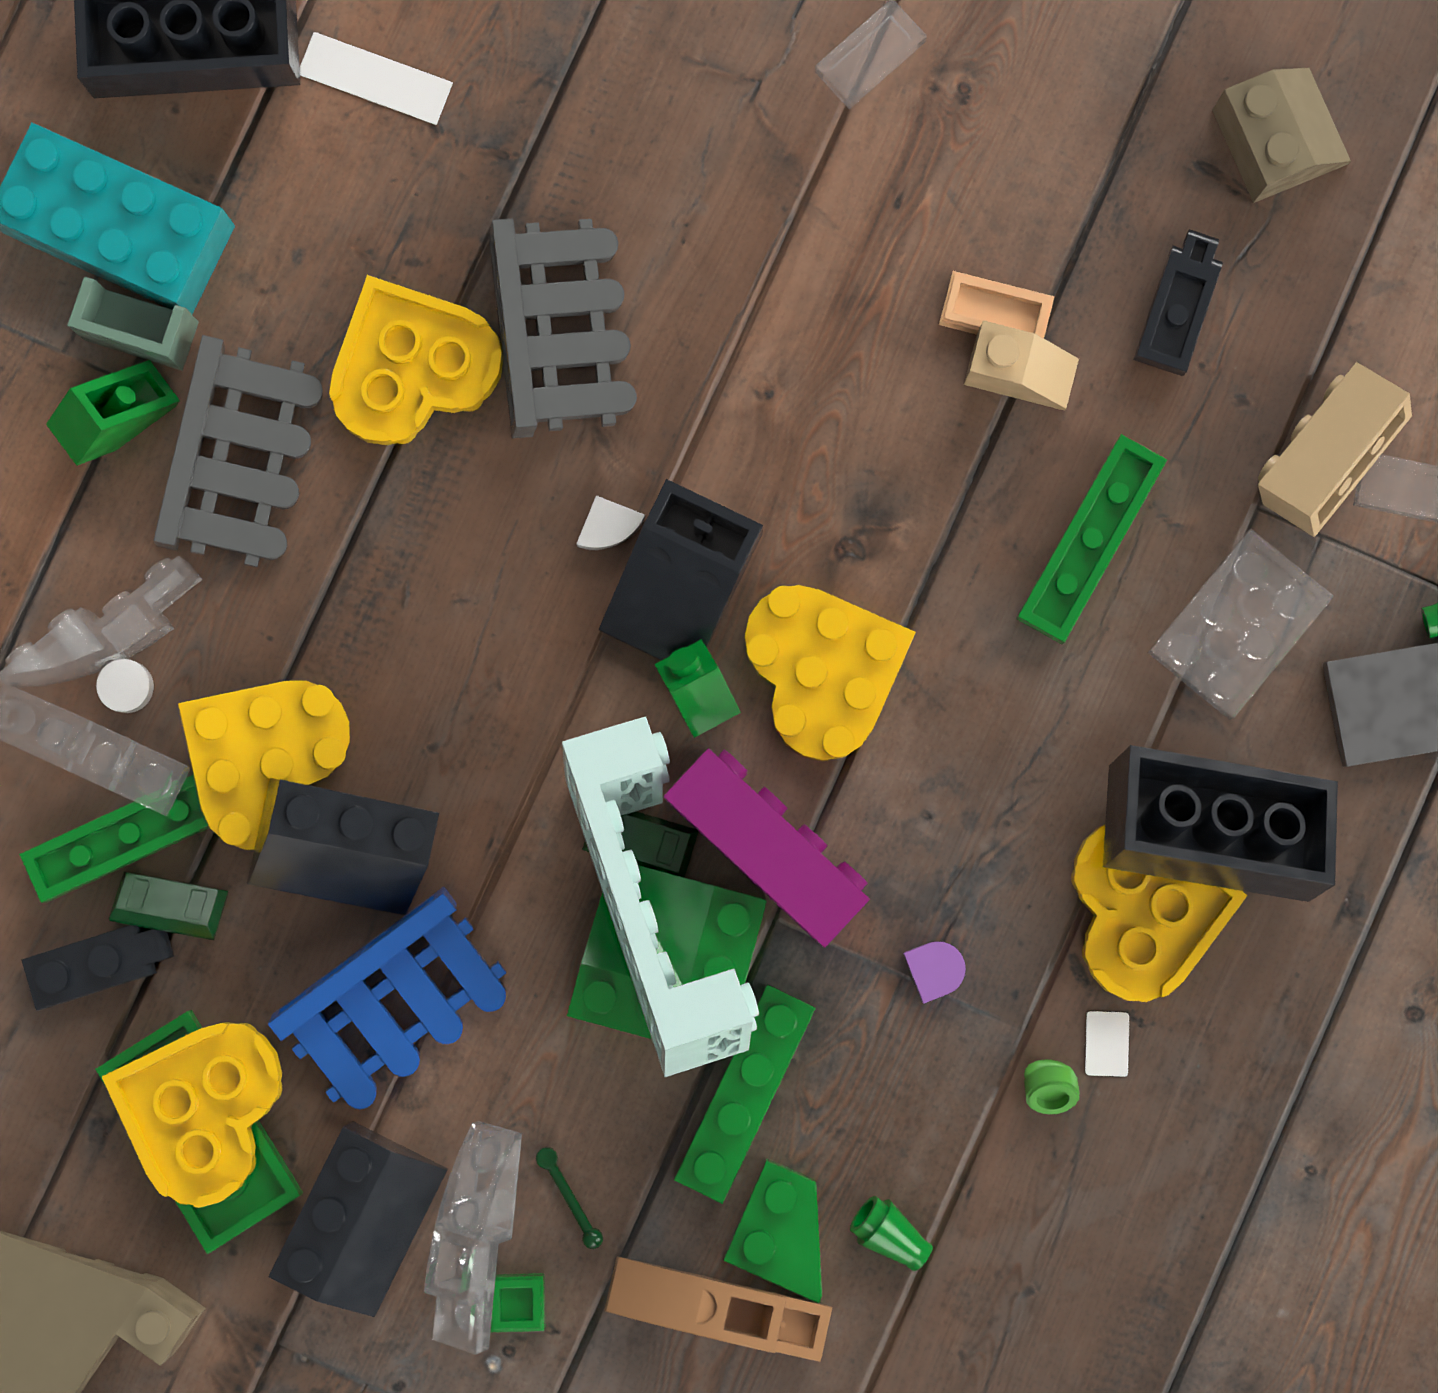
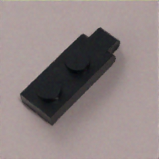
(1180, 304)
(95, 964)

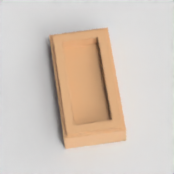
(978, 299)

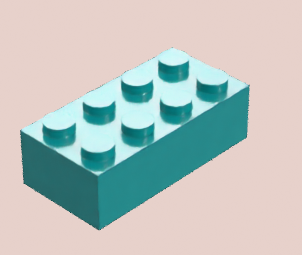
(112, 219)

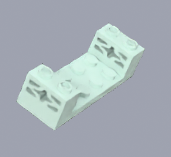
(611, 777)

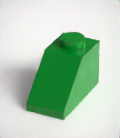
(110, 411)

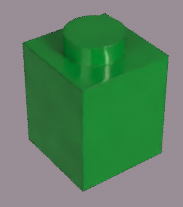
(697, 688)

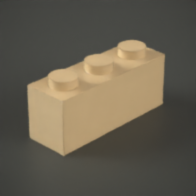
(1334, 448)

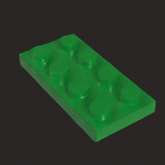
(263, 1191)

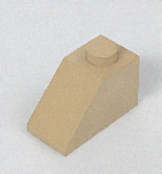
(1021, 366)

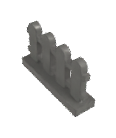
(551, 300)
(240, 429)

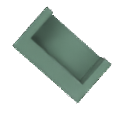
(133, 325)

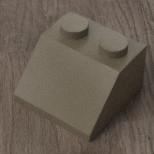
(1279, 131)

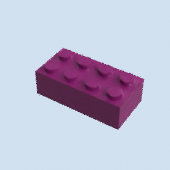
(766, 847)

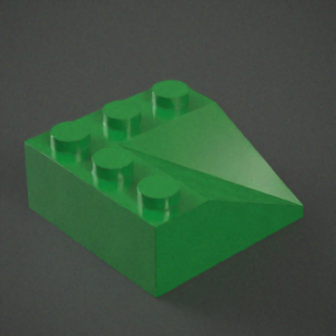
(698, 927)

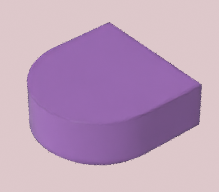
(935, 969)

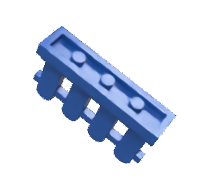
(363, 1004)

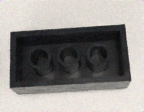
(185, 45)
(1220, 824)

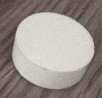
(125, 686)

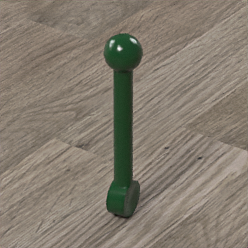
(547, 1159)

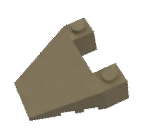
(70, 1310)

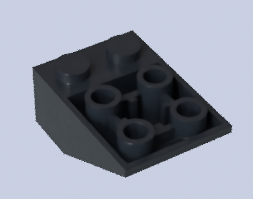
(680, 573)

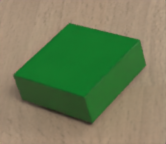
(519, 1303)

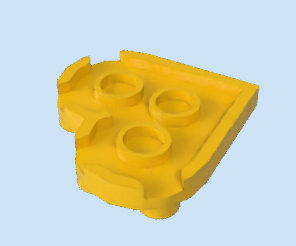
(407, 360)
(827, 667)
(255, 735)
(1145, 926)
(195, 1109)

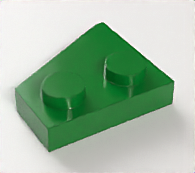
(780, 1232)

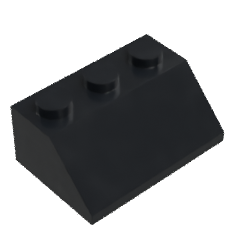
(341, 847)
(358, 1221)

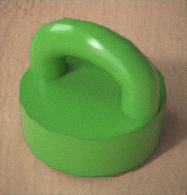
(1050, 1086)

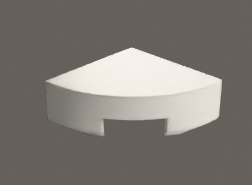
(608, 525)

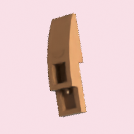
(718, 1309)

